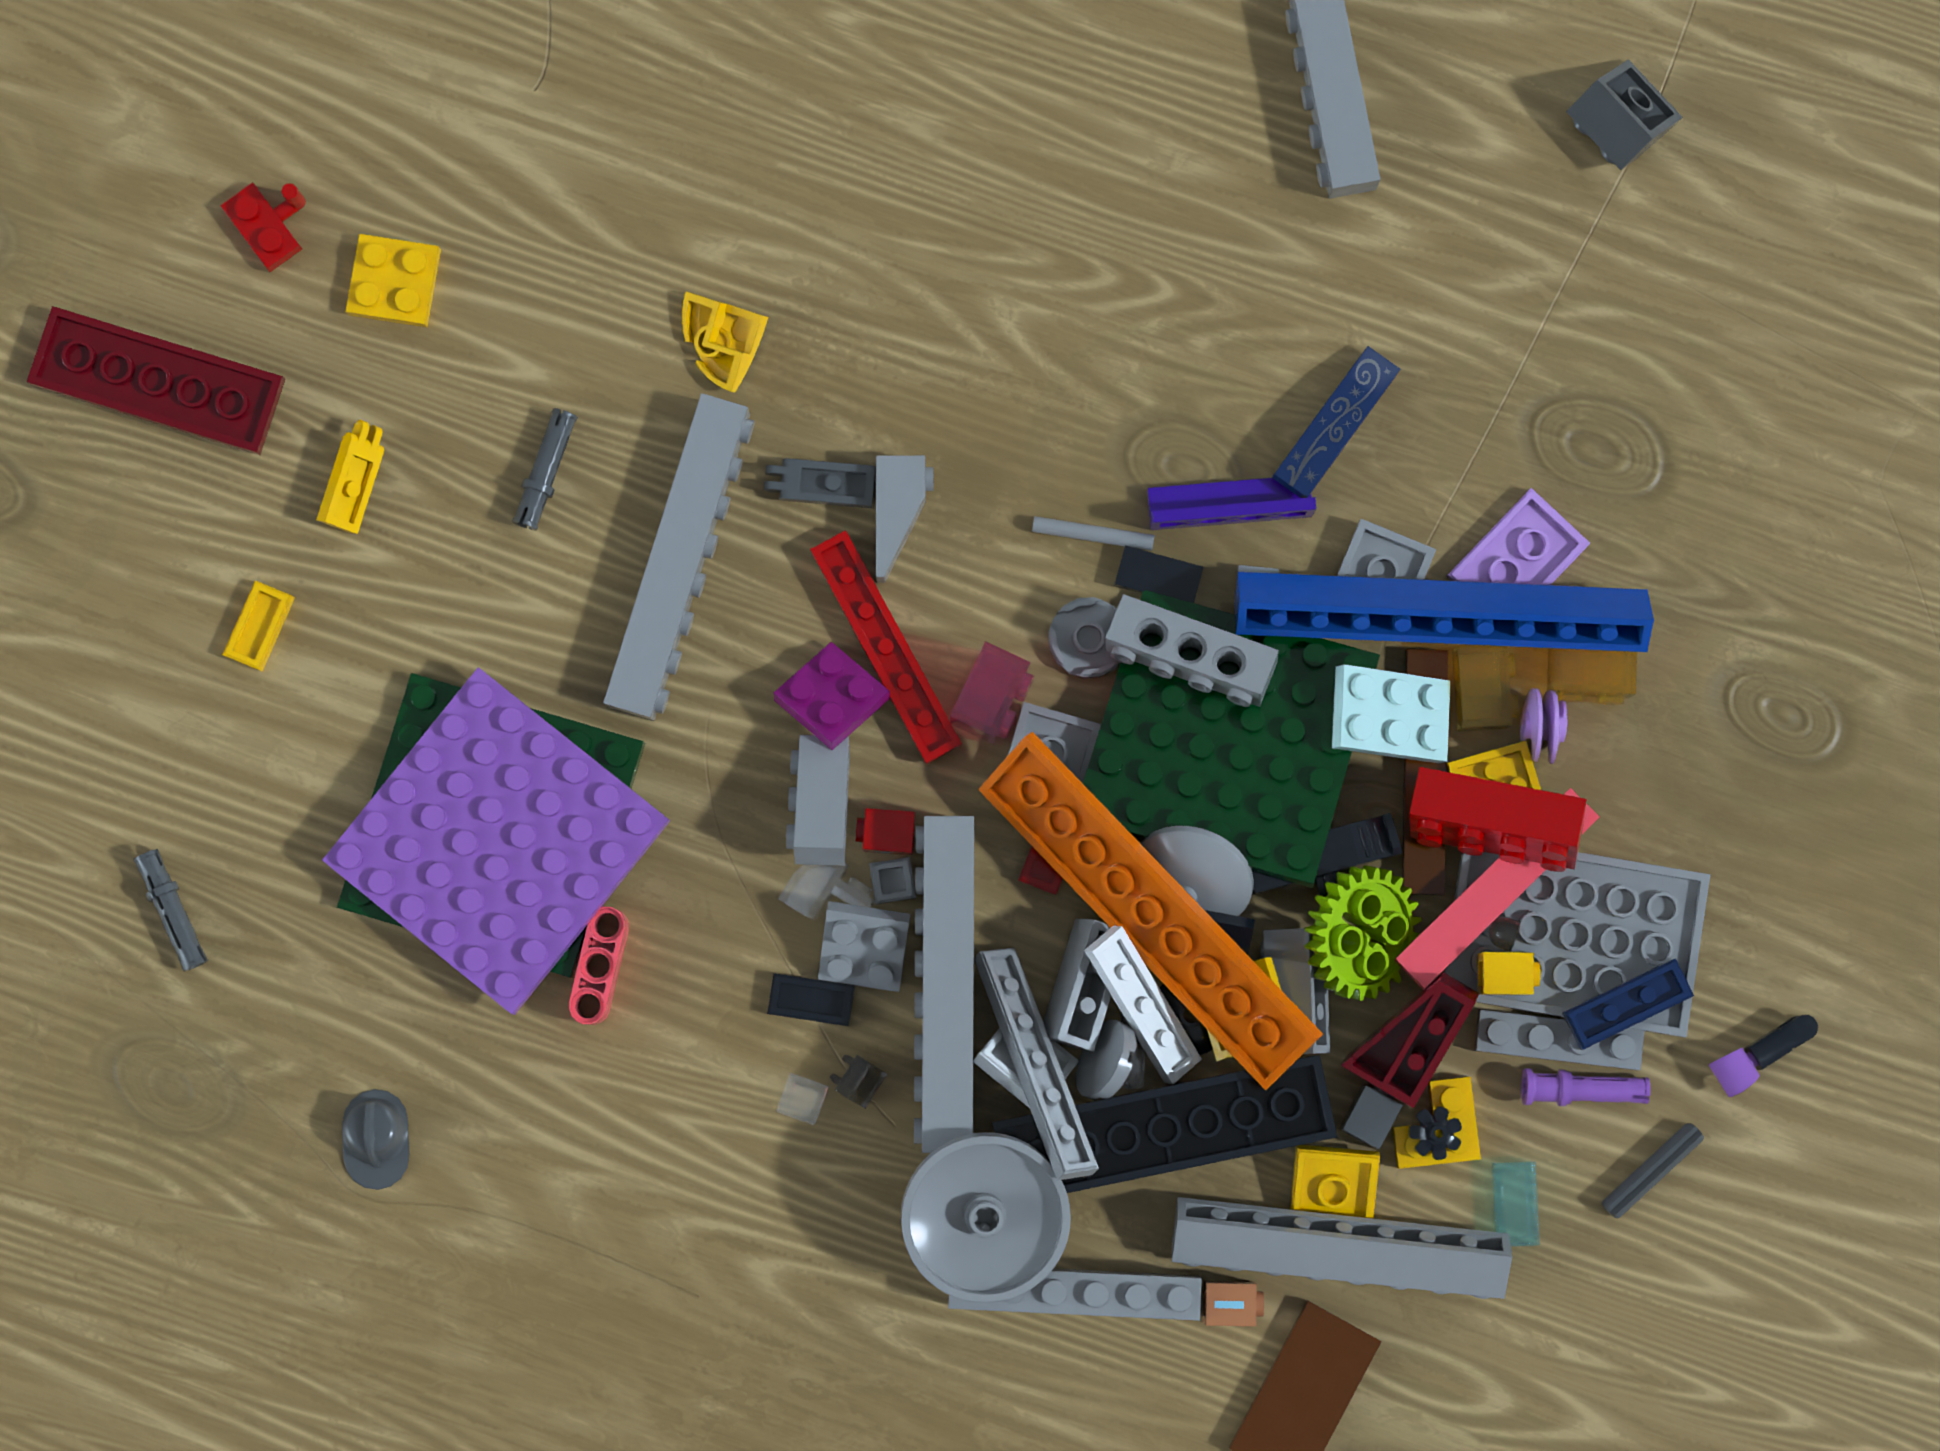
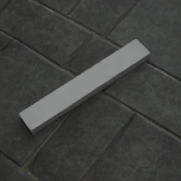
(1036, 1064)

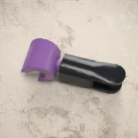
(1738, 1069)

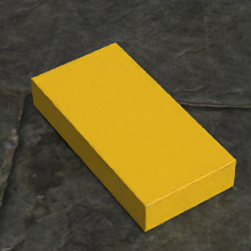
(258, 626)

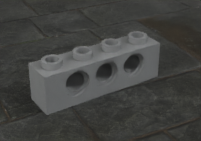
(1139, 618)

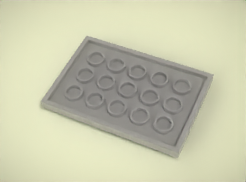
(1596, 932)

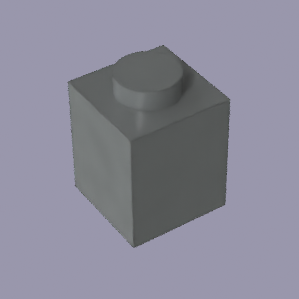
(1371, 1116)

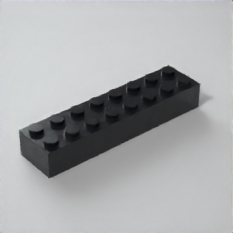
(1195, 1123)

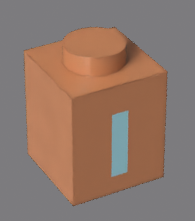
(1232, 1303)

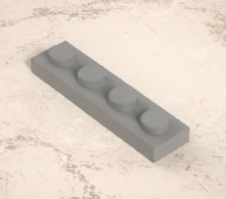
(1554, 1041)

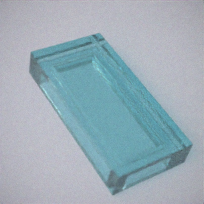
(1516, 1202)

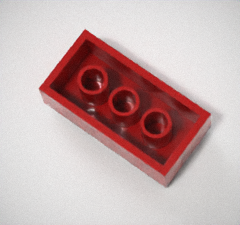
(1497, 819)

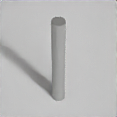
(1093, 533)

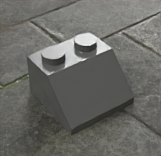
(1623, 114)

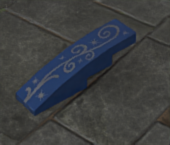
(1336, 423)

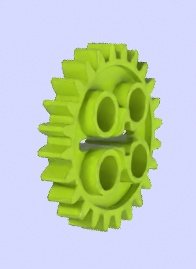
(1344, 952)

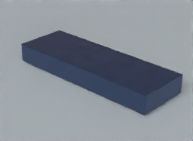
(1628, 1004)

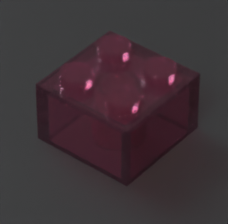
(990, 694)

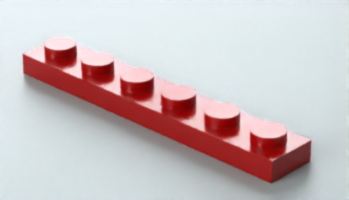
(886, 647)

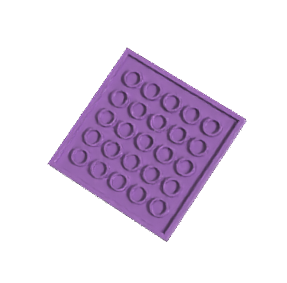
(496, 841)

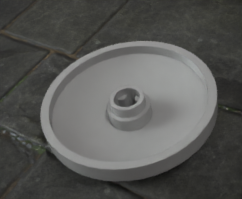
(985, 1217)

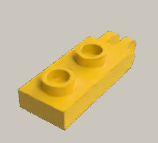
(352, 478)

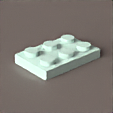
(1391, 714)

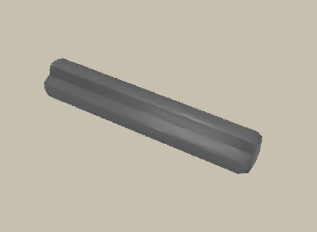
(1652, 1170)

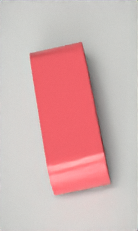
(584, 981)

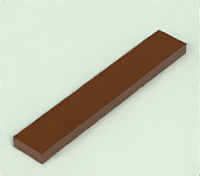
(1422, 865)

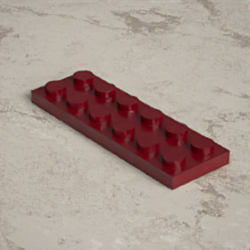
(156, 380)

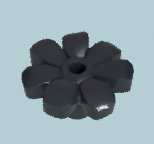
(1426, 1133)

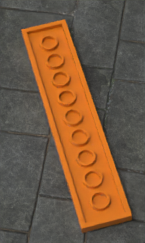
(1158, 915)

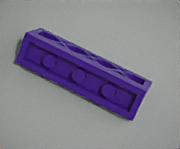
(1225, 504)

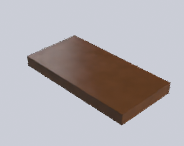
(1307, 1385)

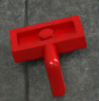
(263, 225)

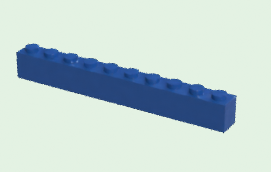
(1443, 612)

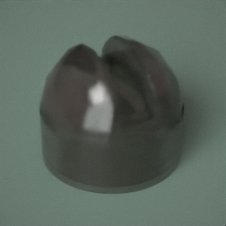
(1504, 932)

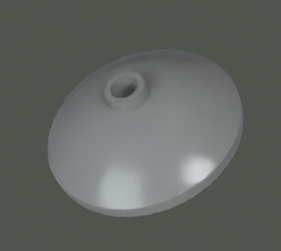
(1204, 866)

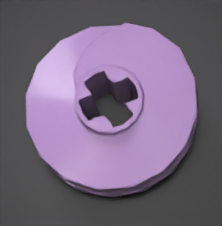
(1545, 721)

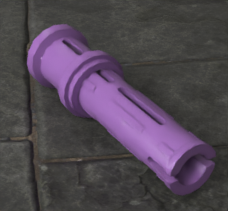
(1564, 1088)

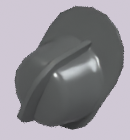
(375, 1139)

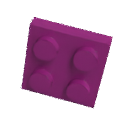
(831, 695)

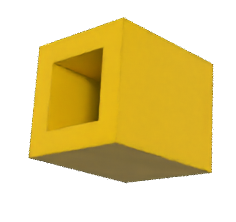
(1507, 973)

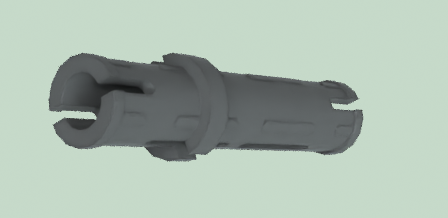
(544, 470)
(164, 895)

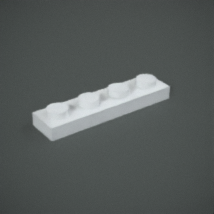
(1143, 1004)

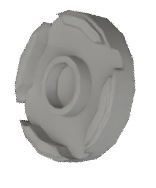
(1079, 638)
(1106, 1069)

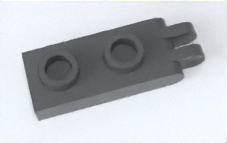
(823, 482)

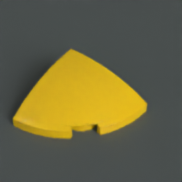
(723, 338)

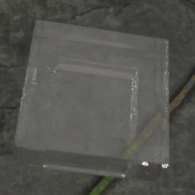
(802, 1099)

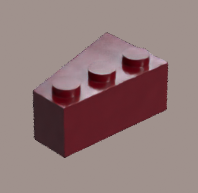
(1414, 1040)

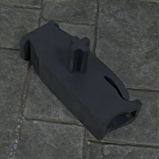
(1345, 847)

